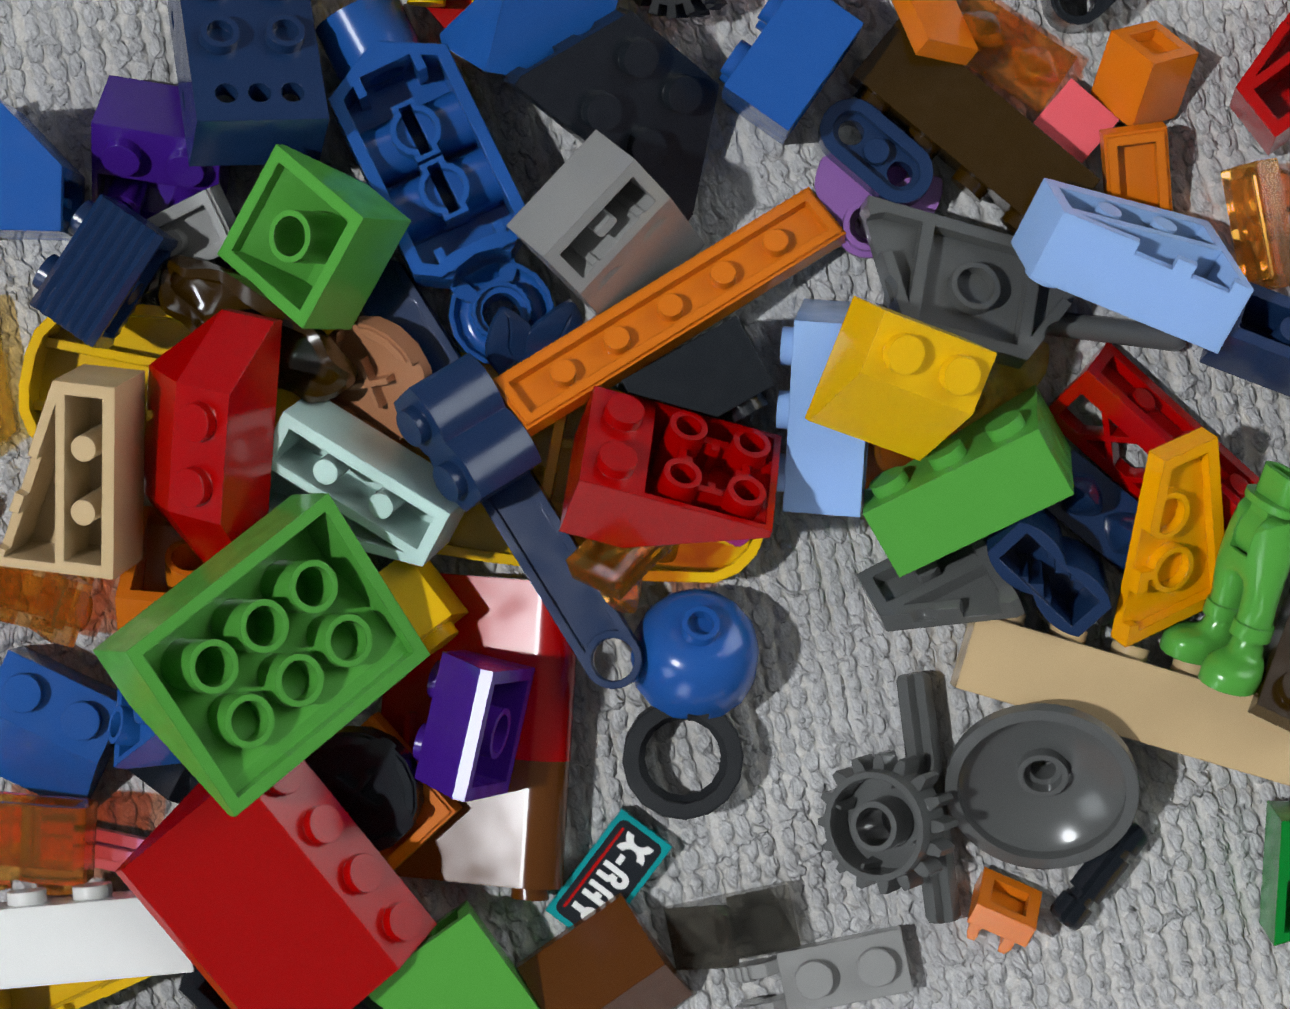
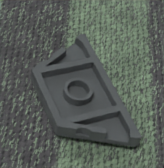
(960, 279)

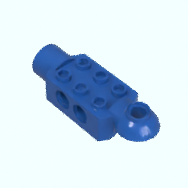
(433, 161)

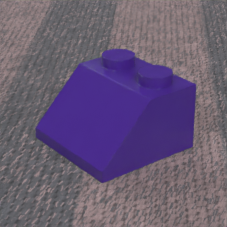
(472, 724)

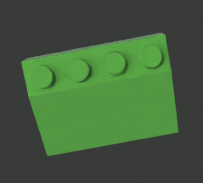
(264, 650)

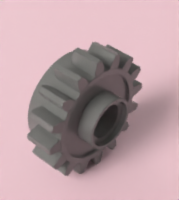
(915, 815)

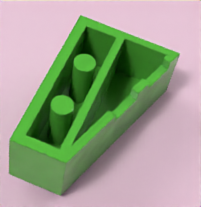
(971, 484)

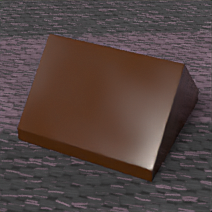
(604, 964)

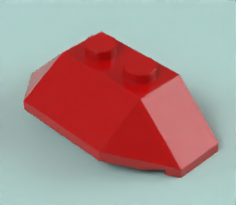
(213, 428)

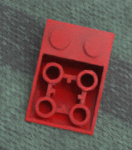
(667, 475)

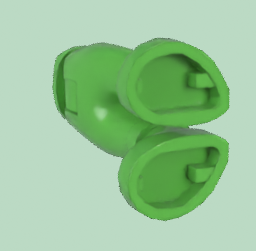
(1244, 591)

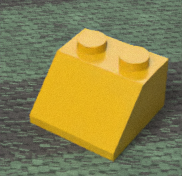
(898, 381)

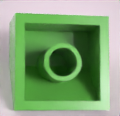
(313, 239)

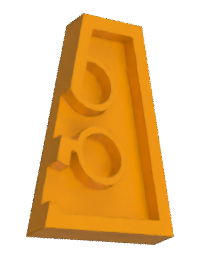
(1172, 538)

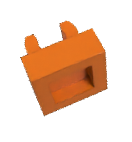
(1003, 909)

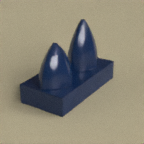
(1098, 512)

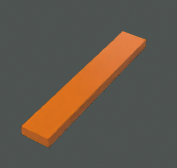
(669, 311)

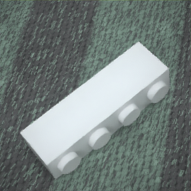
(82, 938)

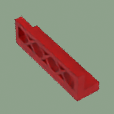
(1143, 418)

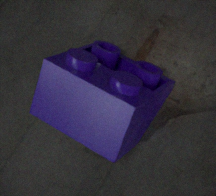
(143, 149)

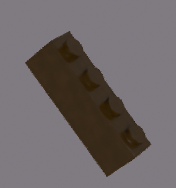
(966, 126)

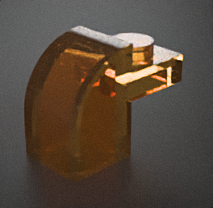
(46, 602)

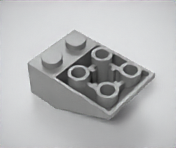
(605, 225)

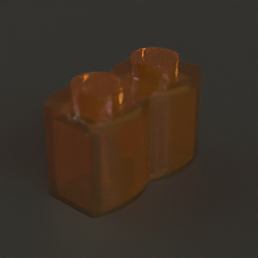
(47, 840)

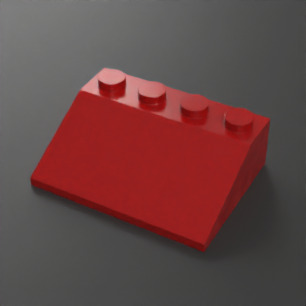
(278, 900)

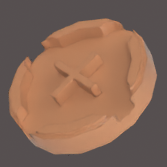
(386, 367)

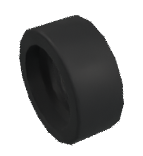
(678, 805)

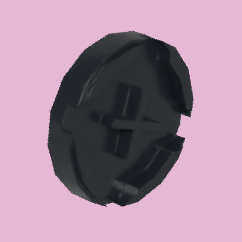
(372, 781)

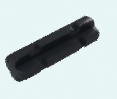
(1097, 878)

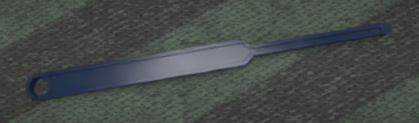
(523, 508)

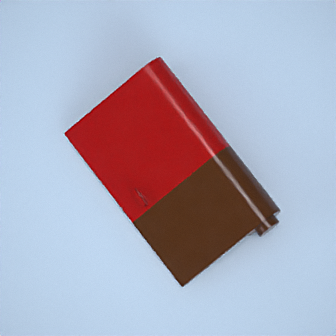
(521, 834)

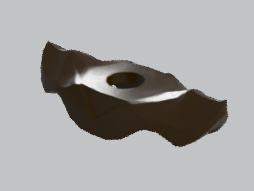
(309, 358)

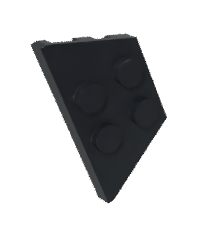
(634, 93)

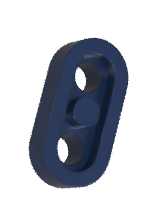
(879, 150)

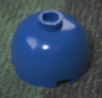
(696, 654)

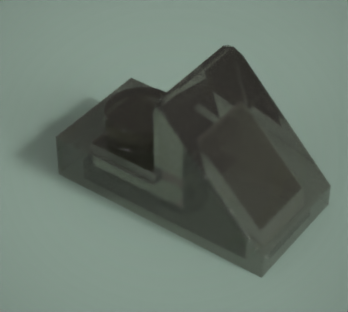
(731, 927)

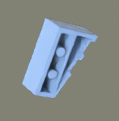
(1133, 261)
(821, 466)

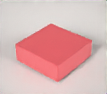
(1075, 120)

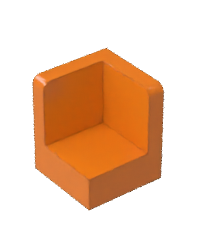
(1144, 73)

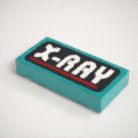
(615, 863)

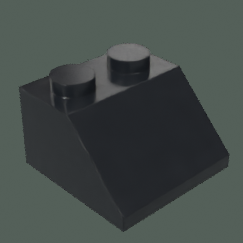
(707, 375)

